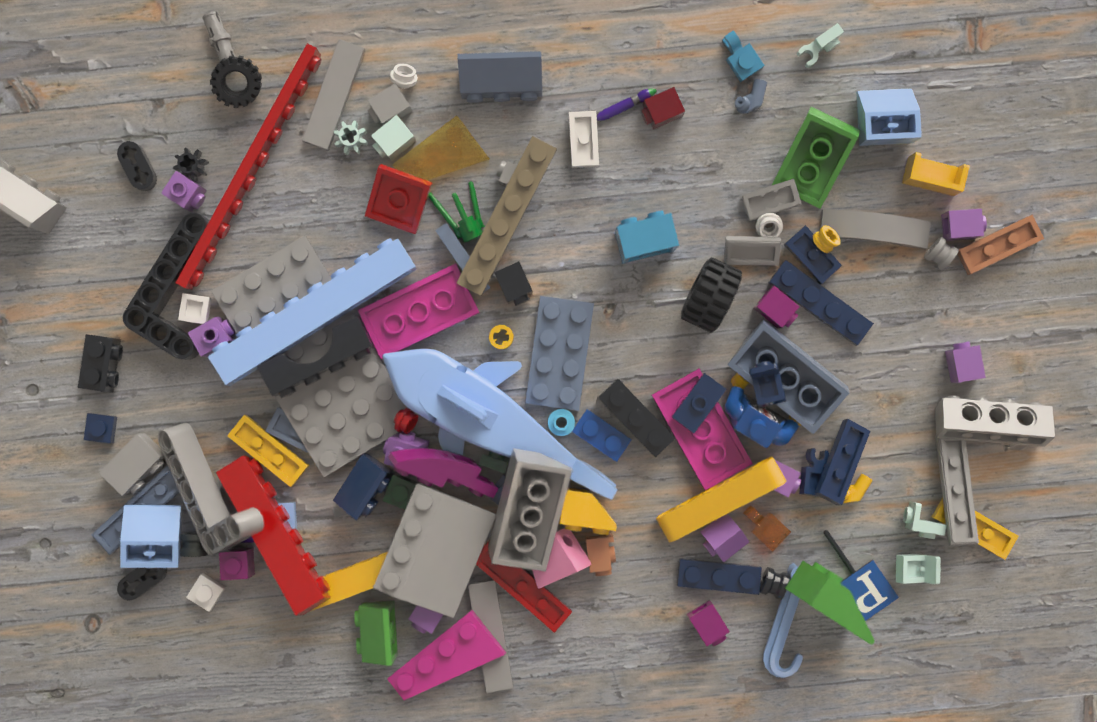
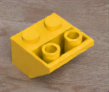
(584, 510)

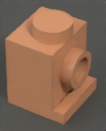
(600, 554)

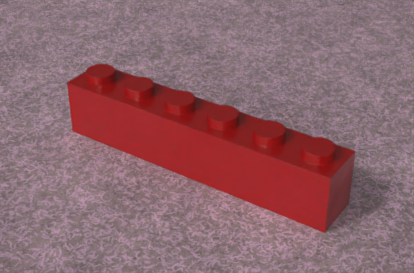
(277, 540)

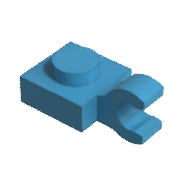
(744, 59)

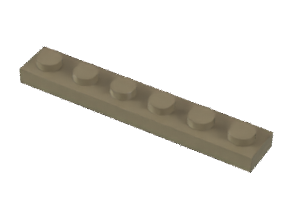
(506, 216)

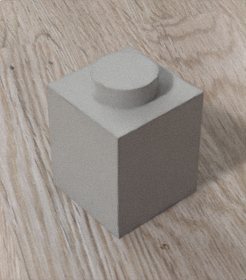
(388, 104)

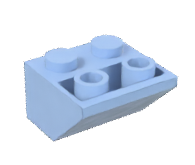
(888, 117)
(150, 536)

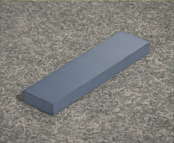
(156, 492)

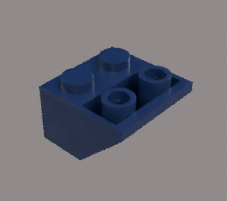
(362, 486)

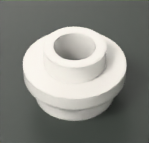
(403, 76)
(773, 231)

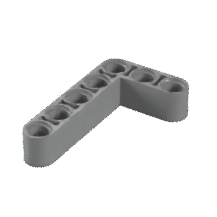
(201, 494)

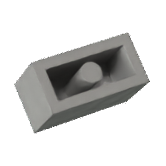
(133, 465)

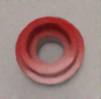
(405, 420)

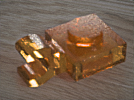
(768, 528)

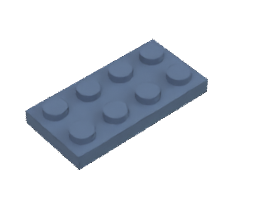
(559, 353)

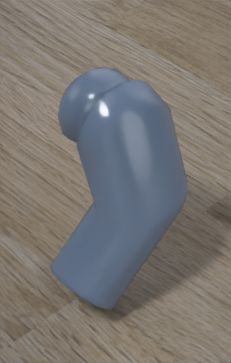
(753, 100)

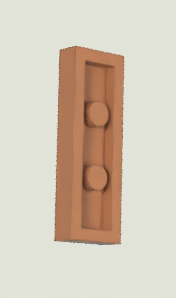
(1000, 244)

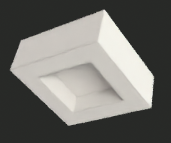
(194, 308)
(206, 592)

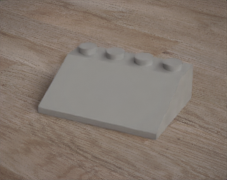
(434, 550)

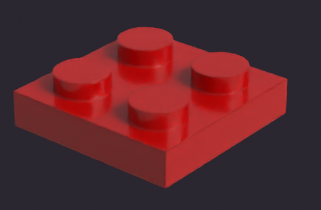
(398, 199)

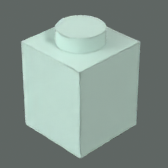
(392, 138)

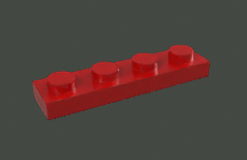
(524, 589)

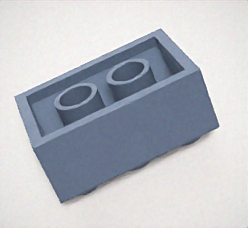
(500, 76)

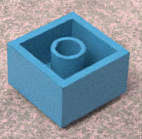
(646, 237)

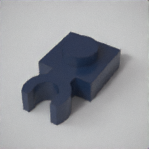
(811, 475)

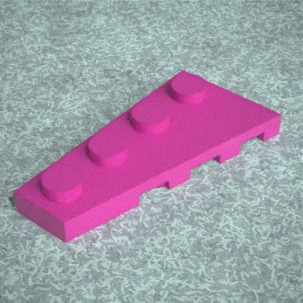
(451, 654)

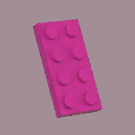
(418, 311)
(714, 447)

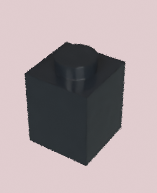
(514, 283)

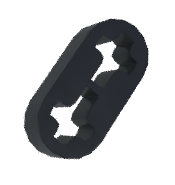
(132, 169)
(146, 584)

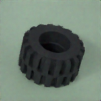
(711, 295)

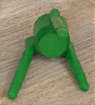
(468, 227)

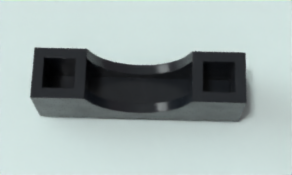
(284, 374)

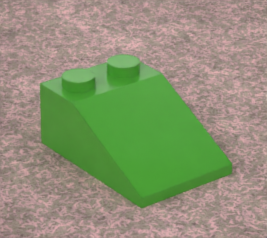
(817, 155)
(826, 594)

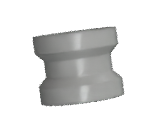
(941, 253)

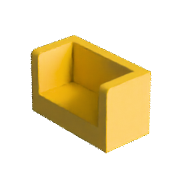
(935, 175)

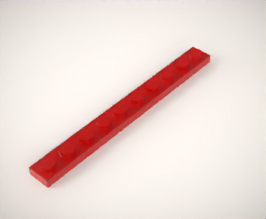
(244, 177)

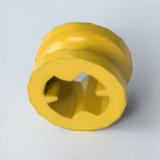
(826, 239)
(505, 344)

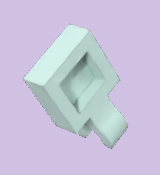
(826, 41)

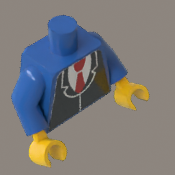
(754, 422)

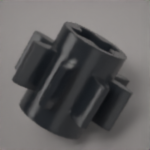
(184, 161)

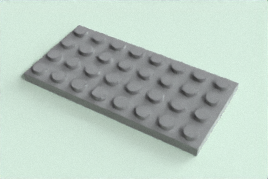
(343, 410)

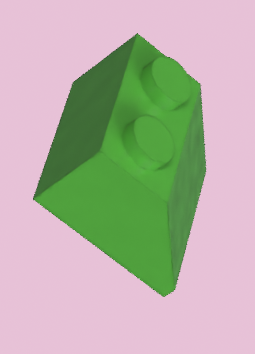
(377, 632)

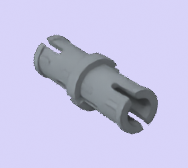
(218, 37)

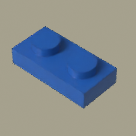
(601, 435)

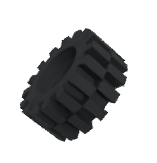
(231, 97)

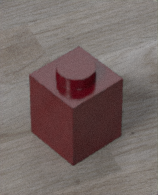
(662, 108)

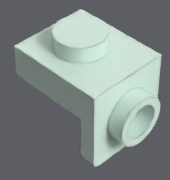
(926, 528)
(918, 568)

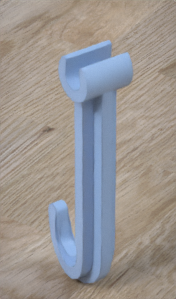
(780, 632)

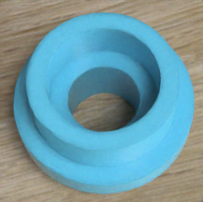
(561, 413)

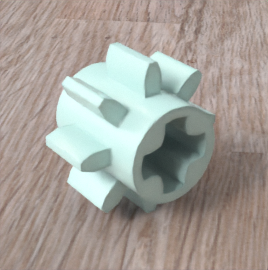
(342, 134)

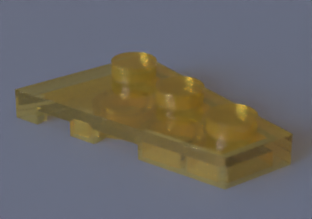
(442, 152)

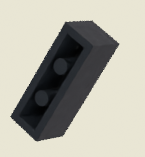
(636, 418)

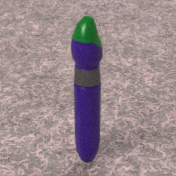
(625, 104)

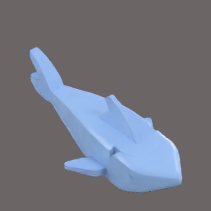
(476, 411)

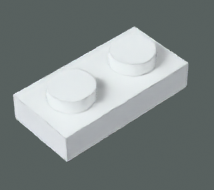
(583, 139)

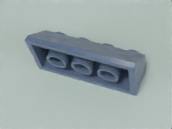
(808, 387)

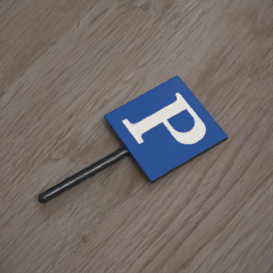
(866, 584)

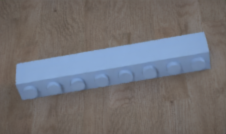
(312, 312)

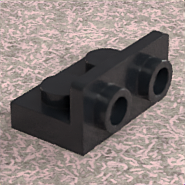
(100, 363)

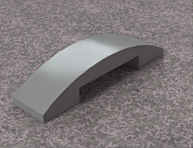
(877, 227)

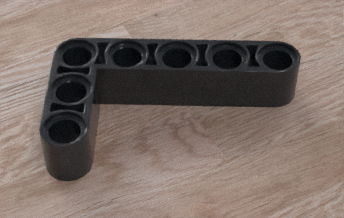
(165, 288)

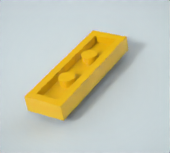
(268, 450)
(990, 534)

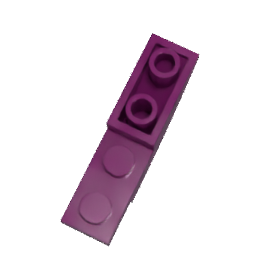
(439, 466)

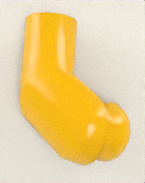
(858, 490)

